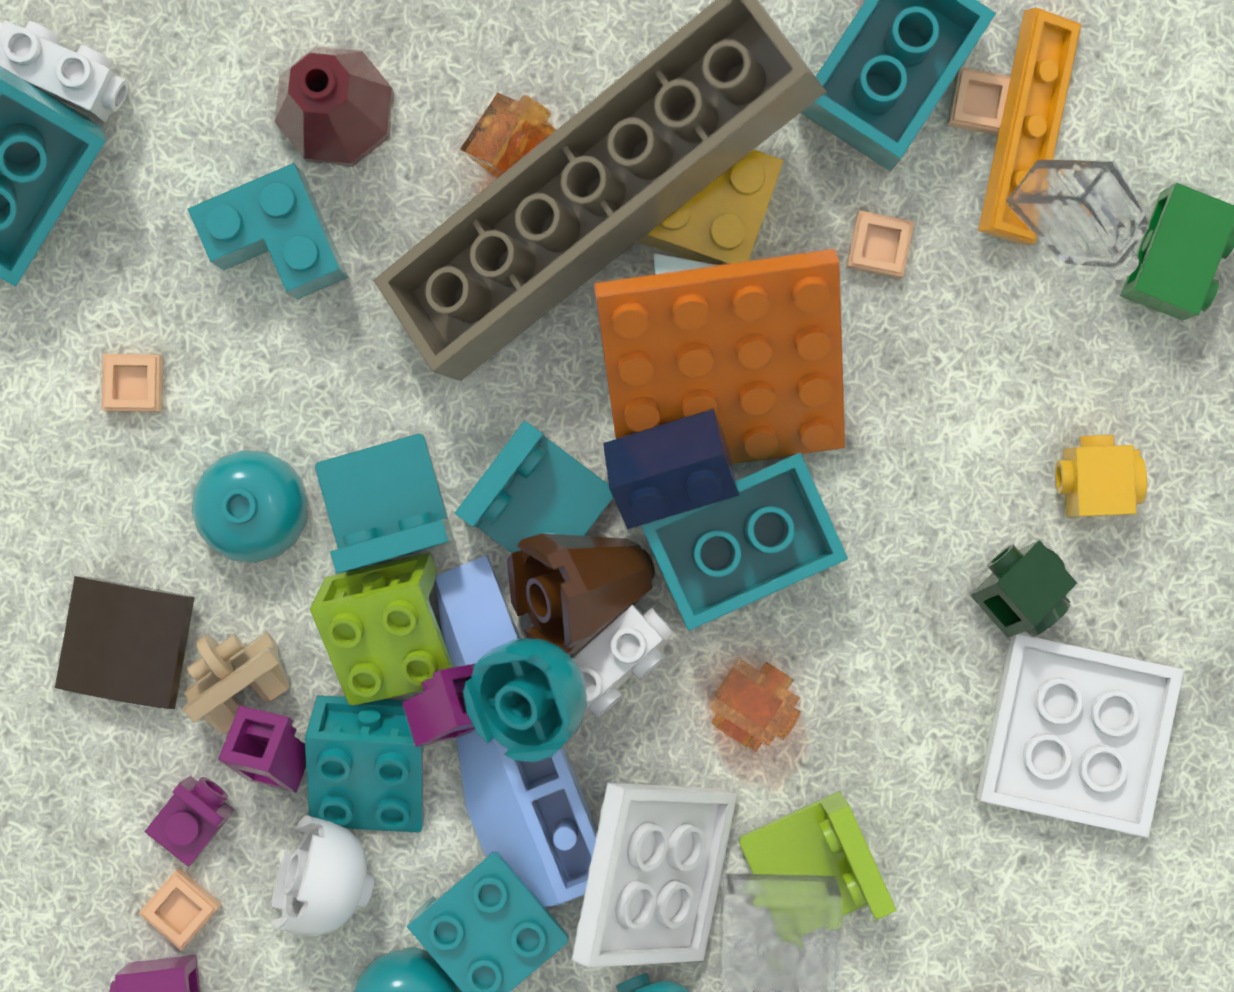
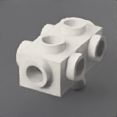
(73, 78)
(618, 652)

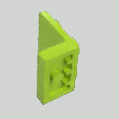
(381, 628)
(821, 842)

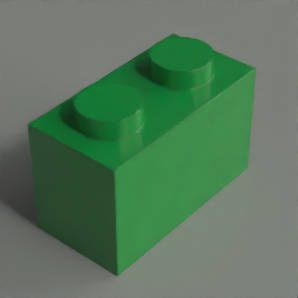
(1182, 253)

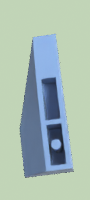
(517, 808)

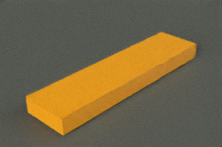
(1029, 116)

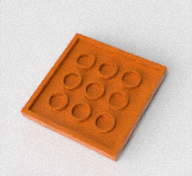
(733, 339)

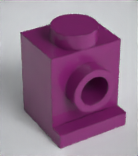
(441, 709)
(264, 749)

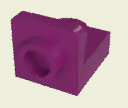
(190, 818)

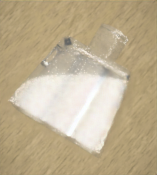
(1082, 213)

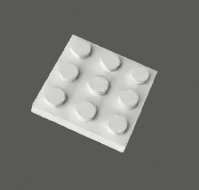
(1080, 734)
(653, 875)

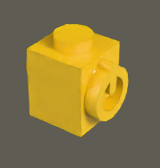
(1101, 477)

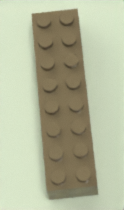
(598, 185)

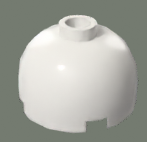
(321, 880)

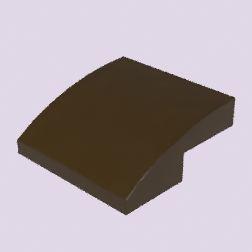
(124, 642)

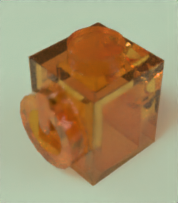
(507, 133)
(755, 704)

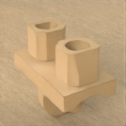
(226, 671)

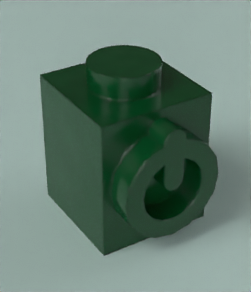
(1025, 590)

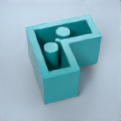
(273, 216)

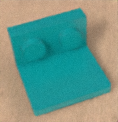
(534, 491)
(383, 503)
(364, 766)
(488, 929)

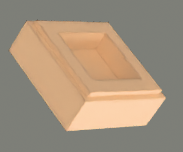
(978, 101)
(880, 244)
(132, 383)
(180, 908)

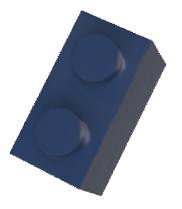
(670, 469)

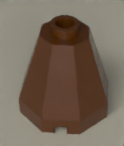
(576, 585)

